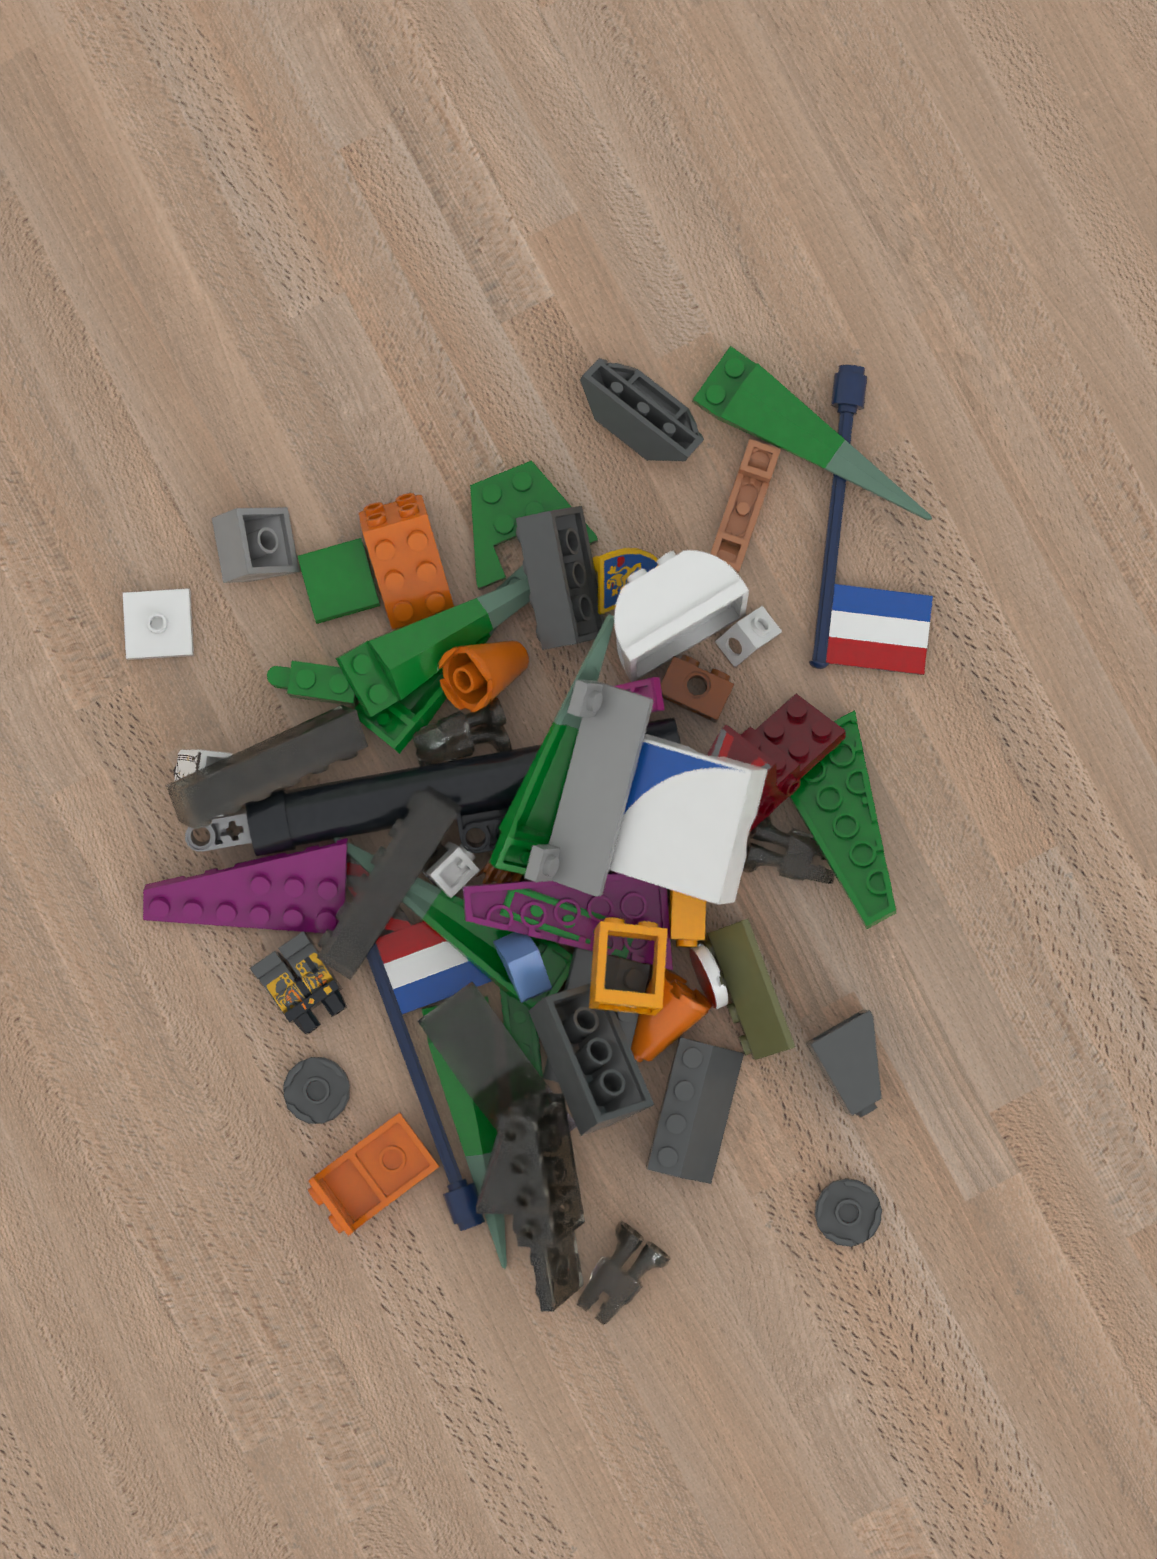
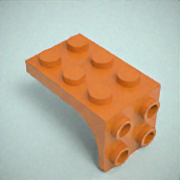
(405, 559)
(372, 1174)

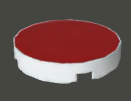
(708, 976)

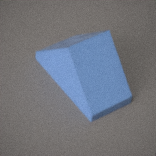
(523, 965)

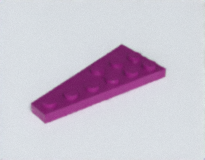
(270, 892)
(621, 898)

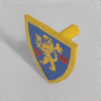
(614, 570)

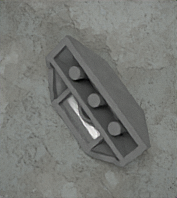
(640, 412)

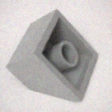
(255, 544)

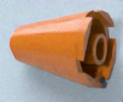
(481, 672)
(680, 1012)

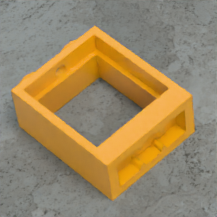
(686, 919)
(624, 1000)

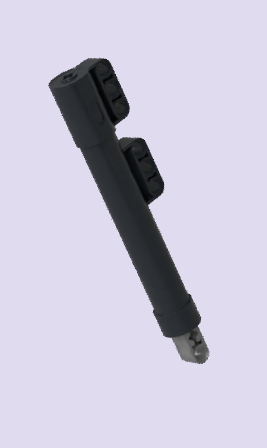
(375, 802)

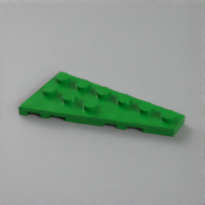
(843, 821)

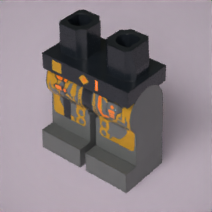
(303, 993)

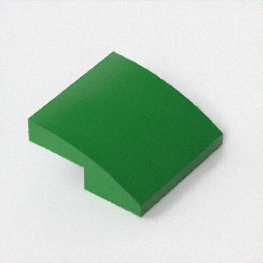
(338, 580)

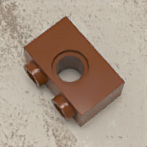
(707, 704)

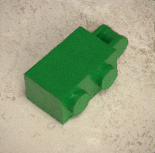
(313, 683)

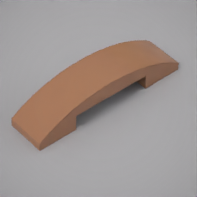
(745, 503)

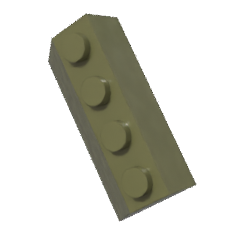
(750, 991)

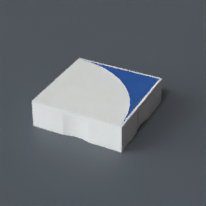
(688, 820)

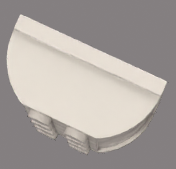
(675, 608)

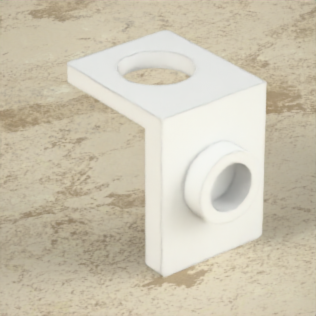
(751, 632)

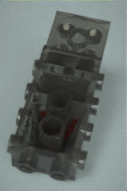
(531, 1178)

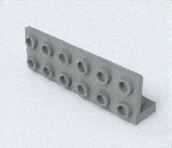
(594, 787)

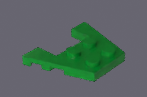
(496, 506)

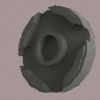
(316, 1090)
(848, 1212)

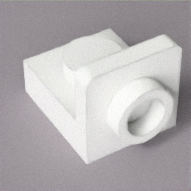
(453, 869)

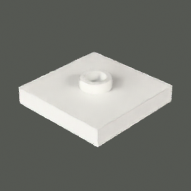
(158, 624)

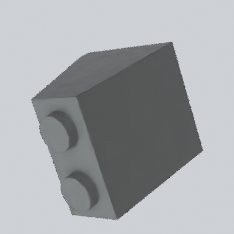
(850, 1062)

